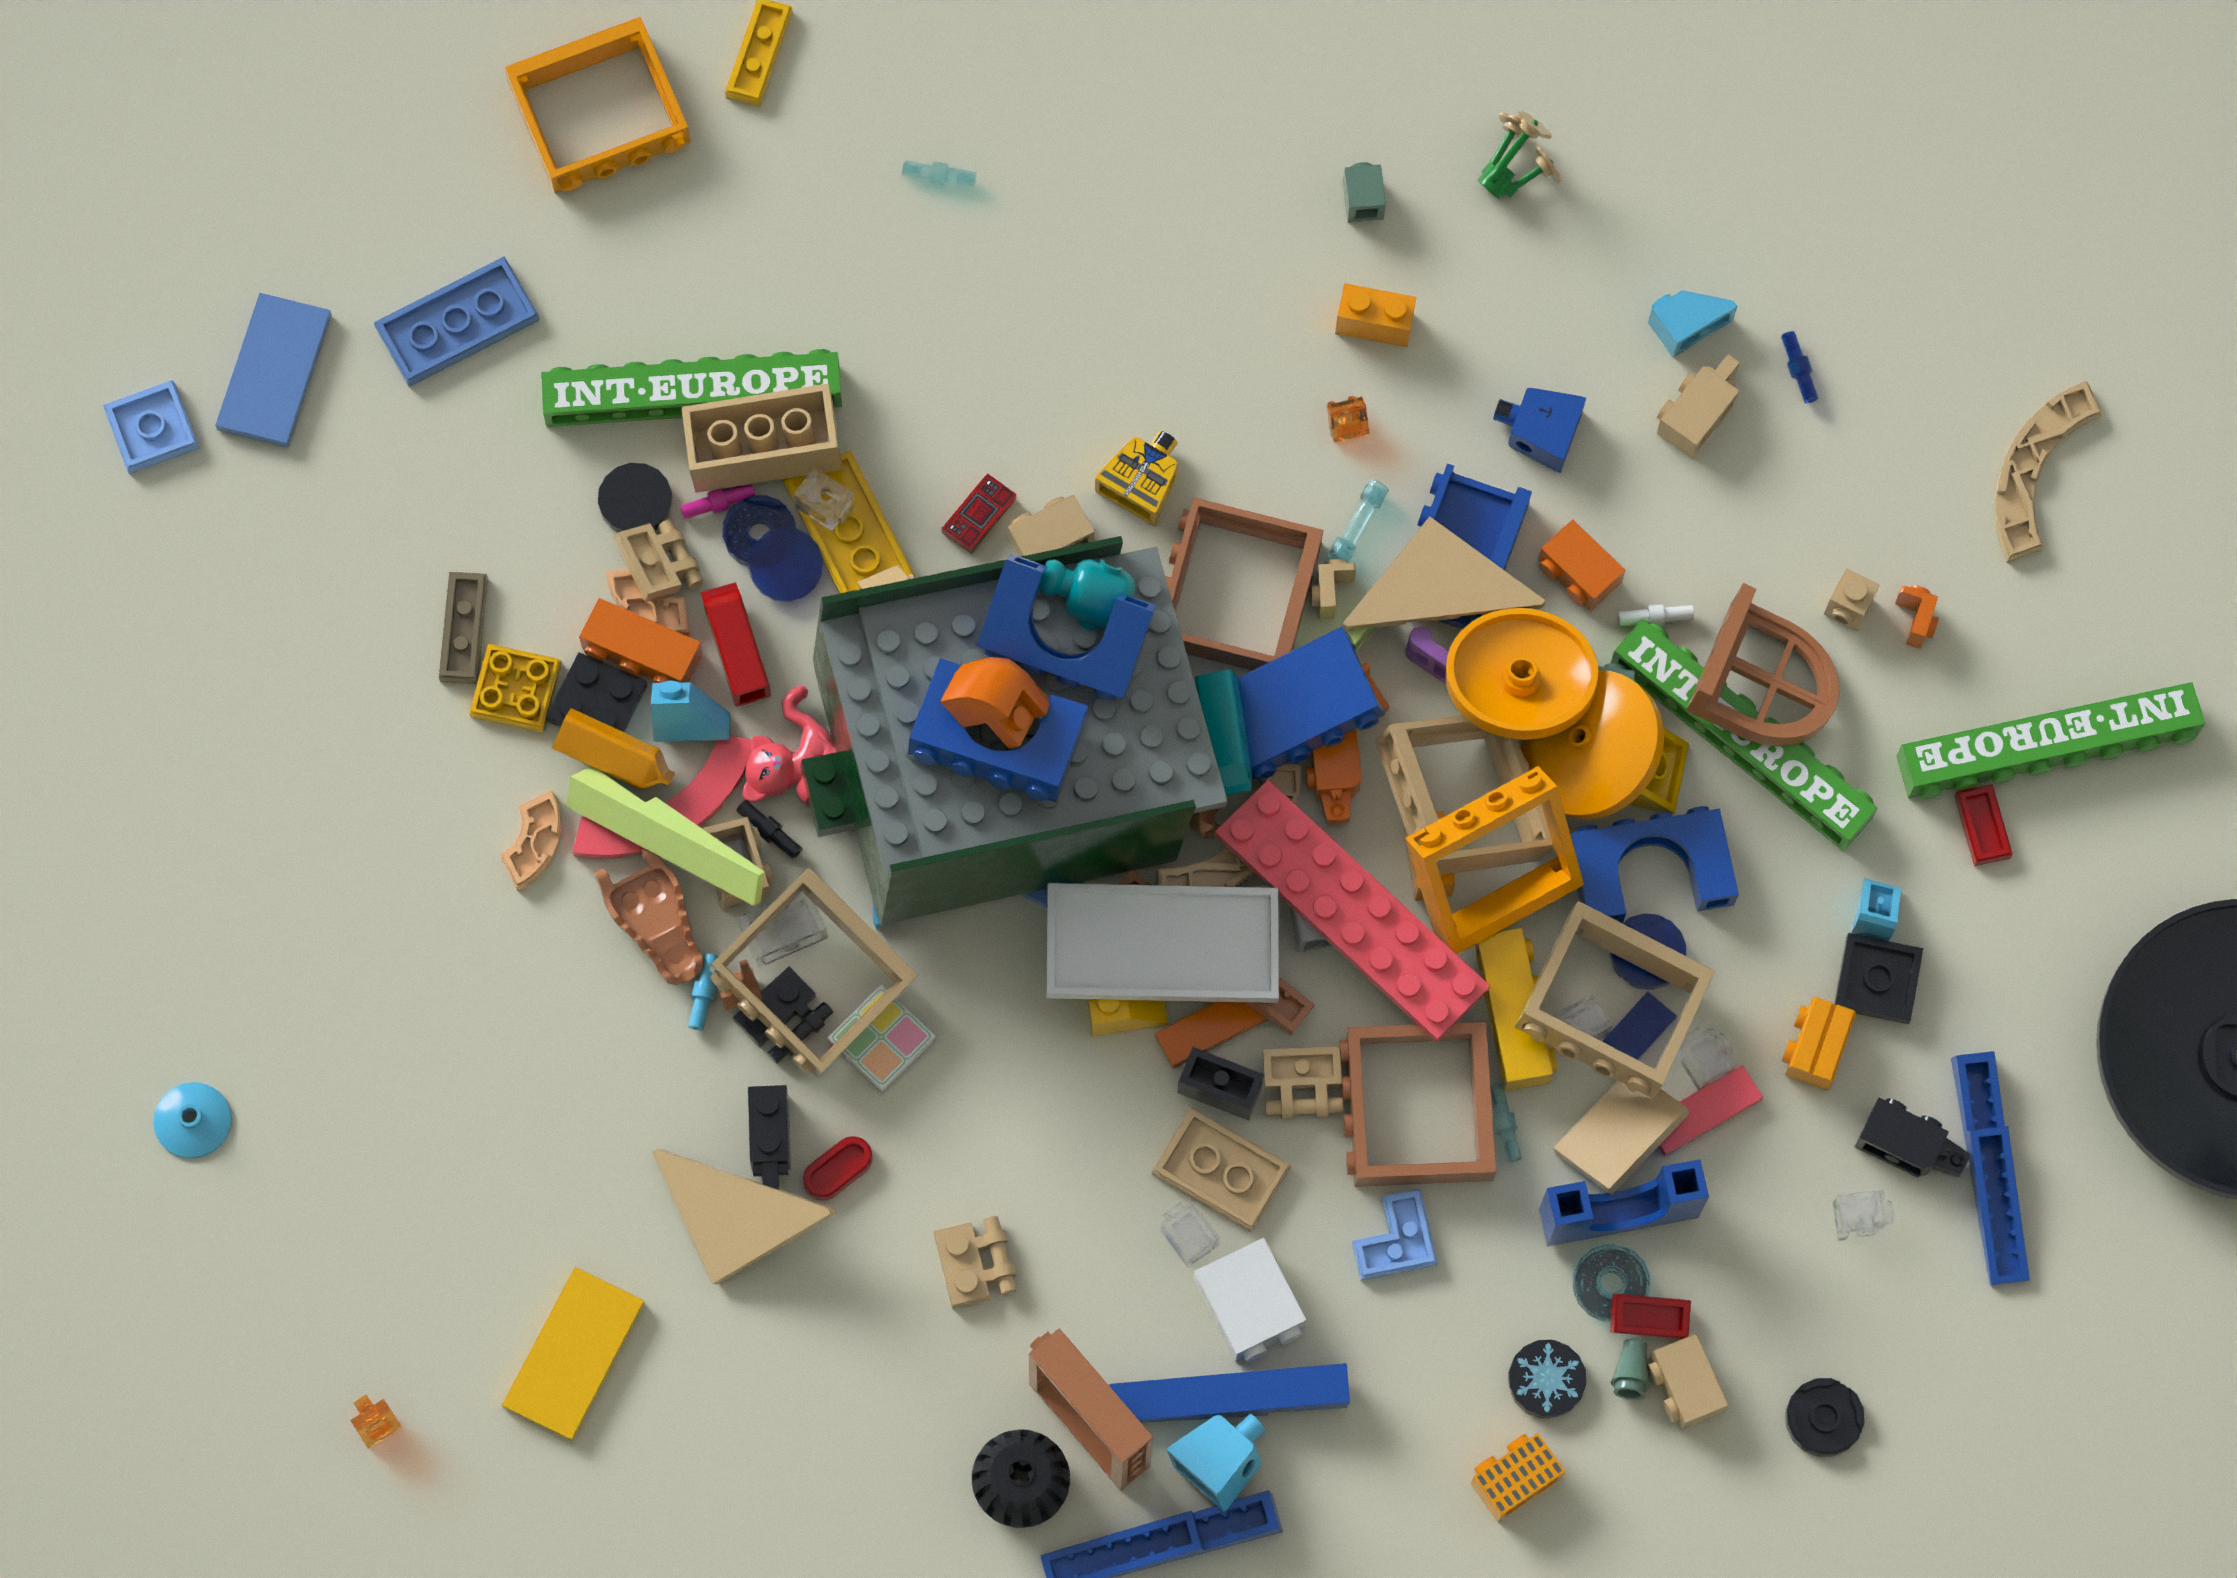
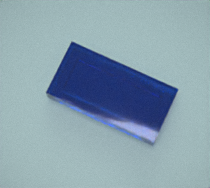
(1640, 1027)

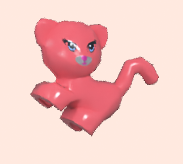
(773, 767)

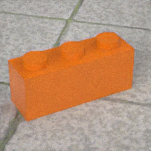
(639, 644)

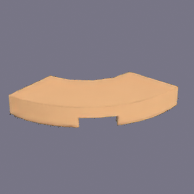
(664, 610)
(536, 840)

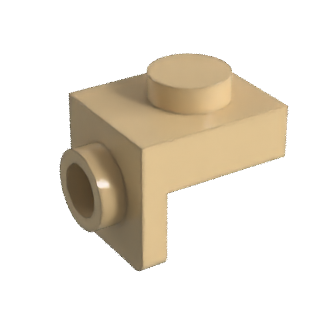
(1324, 591)

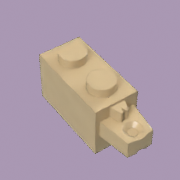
(1700, 407)

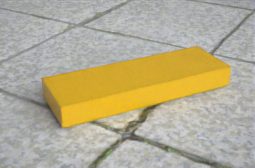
(758, 52)

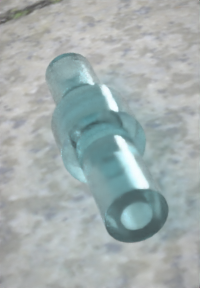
(939, 173)
(1505, 1123)

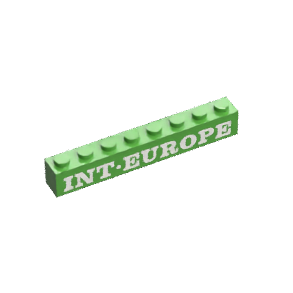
(662, 389)
(2050, 740)
(1786, 771)

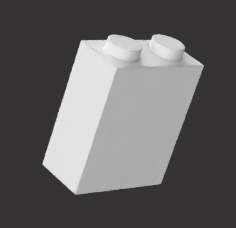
(1250, 1301)

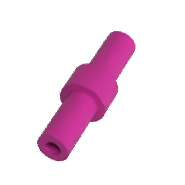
(716, 501)

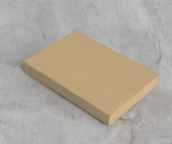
(1619, 1134)
(1221, 1169)

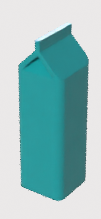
(1226, 727)

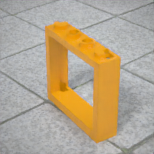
(581, 55)
(1519, 896)

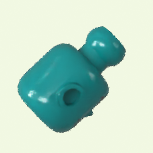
(1087, 590)

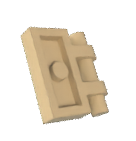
(649, 563)
(1302, 1069)
(963, 1266)

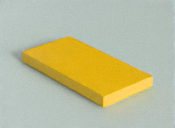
(863, 542)
(573, 1354)

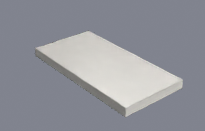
(1162, 943)

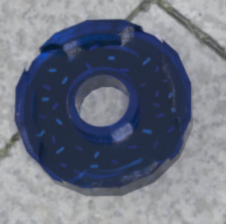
(746, 514)

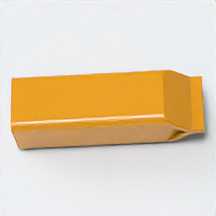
(611, 751)

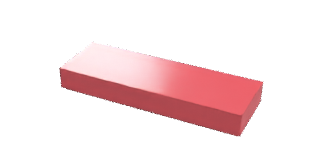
(1713, 1107)

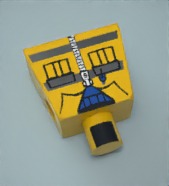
(1140, 476)

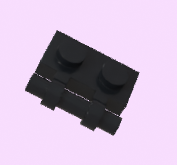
(786, 998)

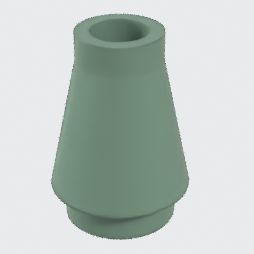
(1631, 1373)

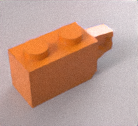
(1335, 778)

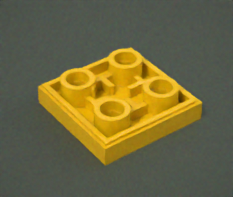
(515, 688)

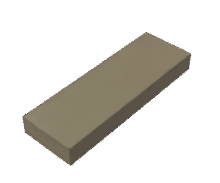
(463, 627)

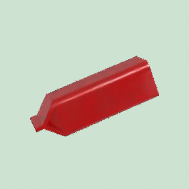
(736, 644)

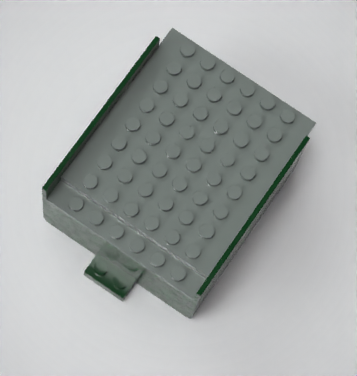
(957, 839)

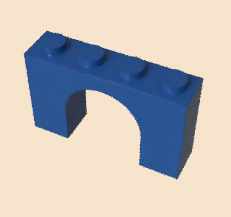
(1012, 634)
(1033, 768)
(1694, 837)
(1672, 1197)

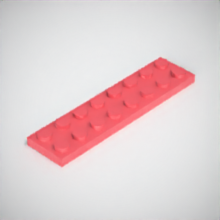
(1352, 911)

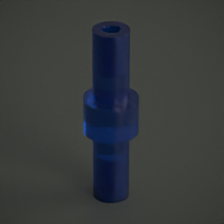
(1799, 367)

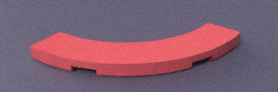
(696, 802)

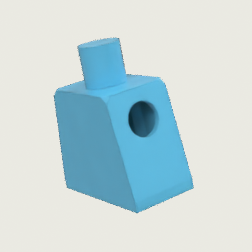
(1219, 1457)

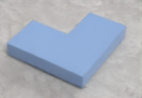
(1406, 1245)

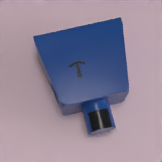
(1542, 424)

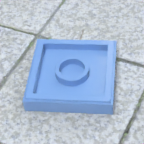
(151, 426)

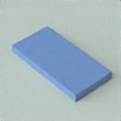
(456, 321)
(273, 370)

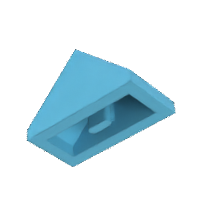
(1877, 910)

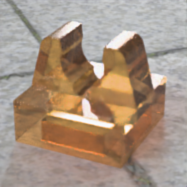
(1347, 419)
(374, 1420)

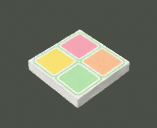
(887, 1043)

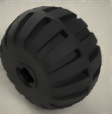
(1010, 1500)

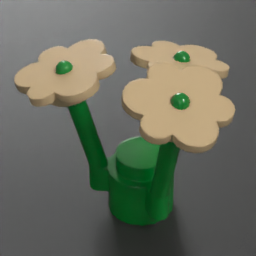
(1496, 175)

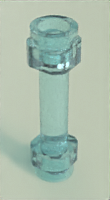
(1372, 497)

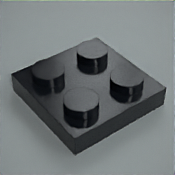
(598, 693)
(1878, 978)

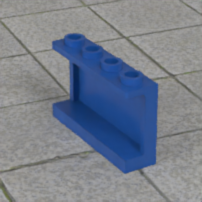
(1479, 516)
(1305, 702)

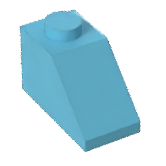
(1689, 318)
(686, 714)

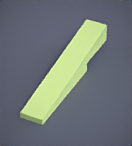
(665, 833)

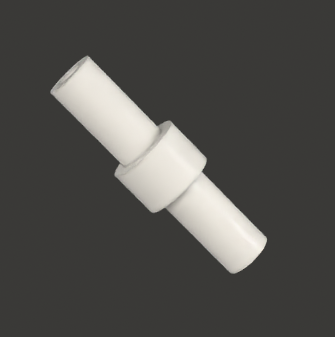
(1656, 614)

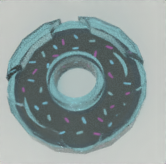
(1604, 1260)

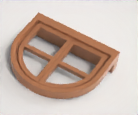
(1723, 659)

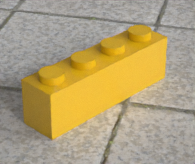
(1506, 968)

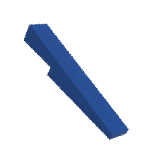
(1991, 1167)
(1237, 1393)
(1167, 1540)

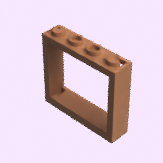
(1258, 526)
(1354, 1123)
(1089, 1408)

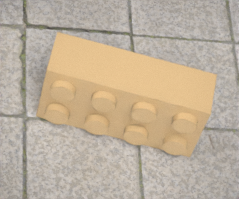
(761, 438)

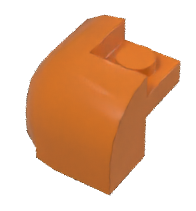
(995, 694)

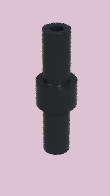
(769, 829)

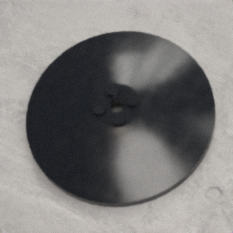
(2173, 1044)

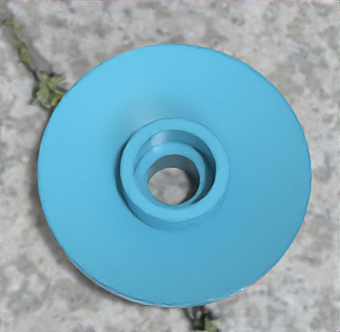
(199, 1136)

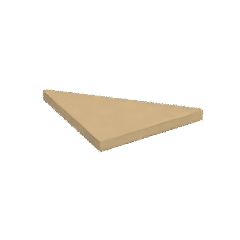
(1439, 580)
(733, 1216)

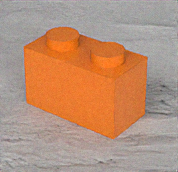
(1580, 566)

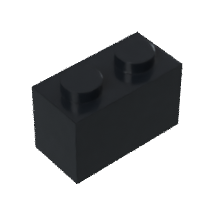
(1220, 1083)

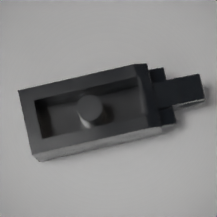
(769, 1133)
(1910, 1141)

